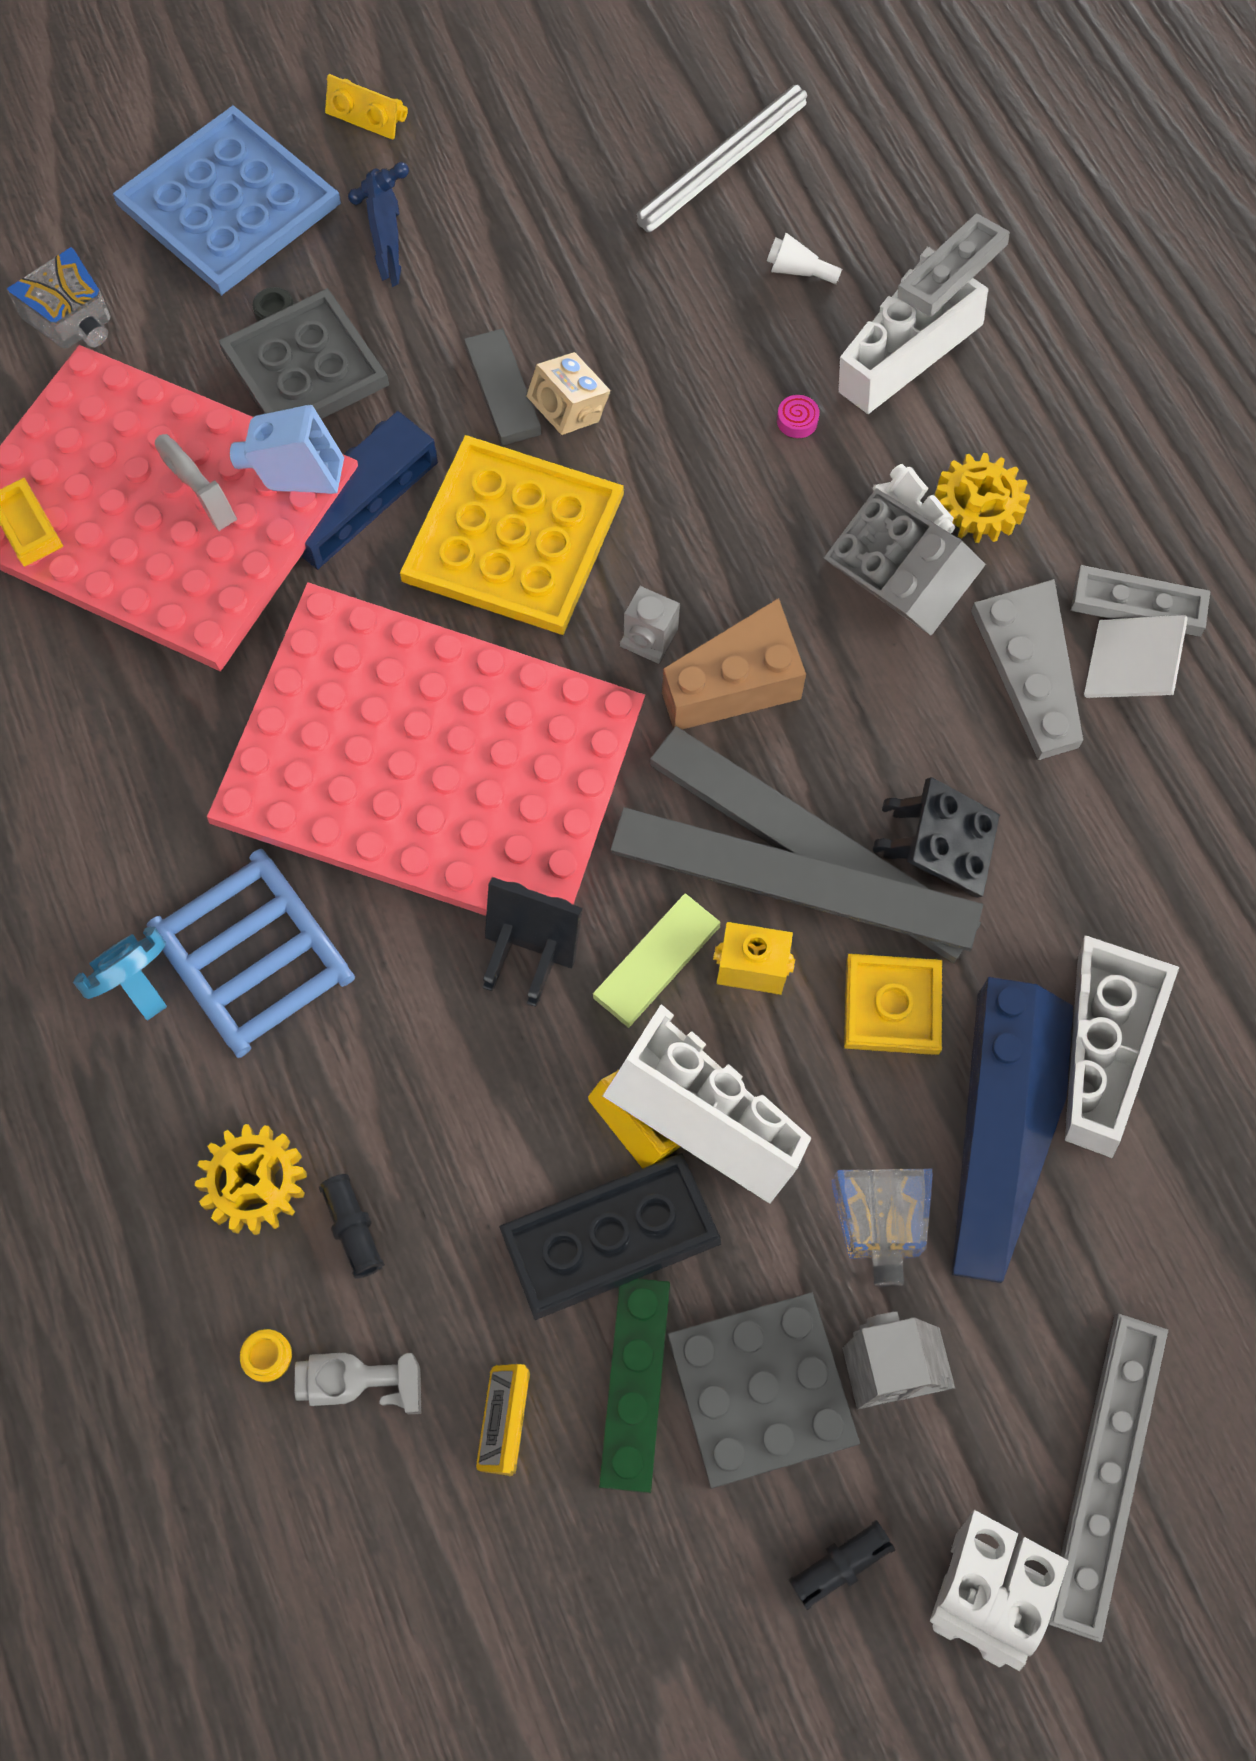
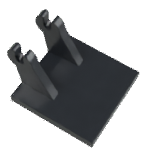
(951, 837)
(532, 922)

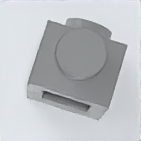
(650, 624)

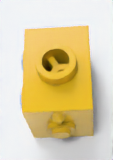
(754, 958)

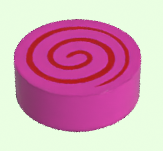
(798, 416)

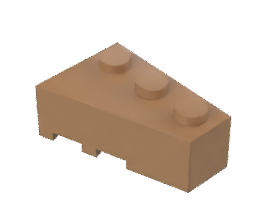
(736, 672)

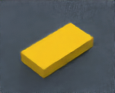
(26, 523)

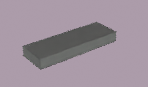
(502, 387)

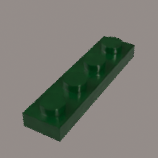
(635, 1386)

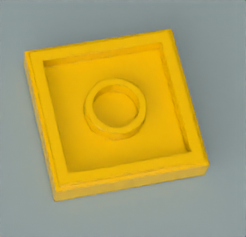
(893, 1004)

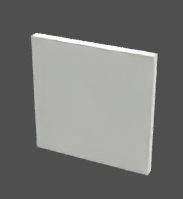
(1136, 657)

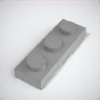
(953, 265)
(1131, 596)

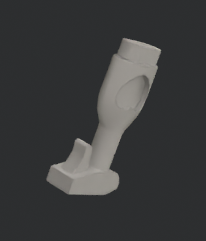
(208, 493)
(343, 1377)

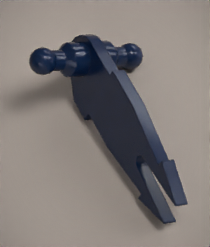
(382, 215)

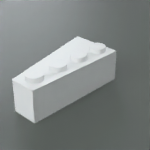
(707, 1109)

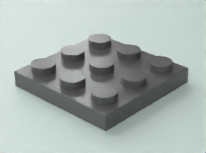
(305, 358)
(762, 1390)

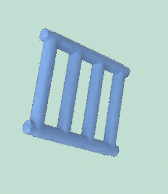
(214, 1001)

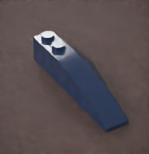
(1010, 1118)

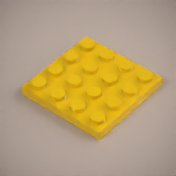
(513, 534)

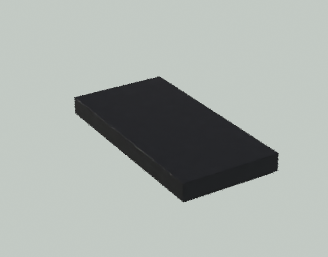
(609, 1236)

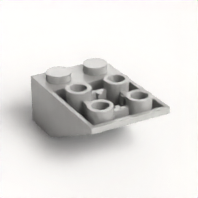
(905, 560)

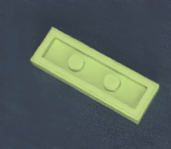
(656, 960)

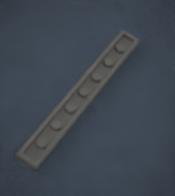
(769, 813)
(797, 879)

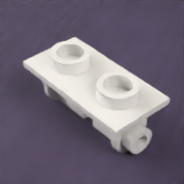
(909, 490)

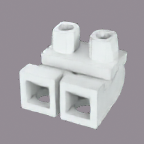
(994, 1596)

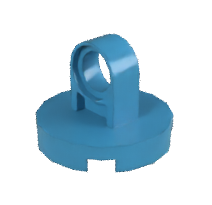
(123, 966)

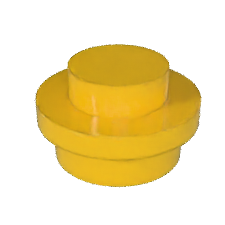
(265, 1355)

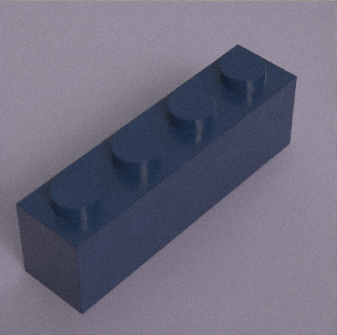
(387, 467)

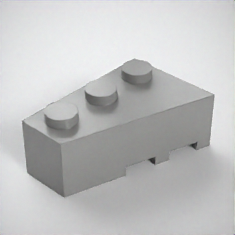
(896, 1360)

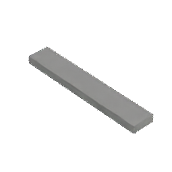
(1108, 1476)

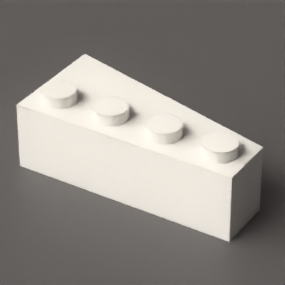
(906, 343)
(1114, 1028)

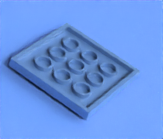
(227, 199)

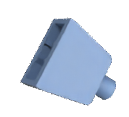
(291, 452)

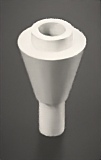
(794, 258)

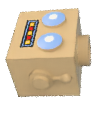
(568, 393)

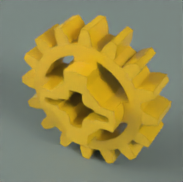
(982, 497)
(238, 1194)

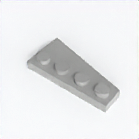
(1033, 661)

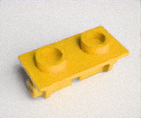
(363, 107)

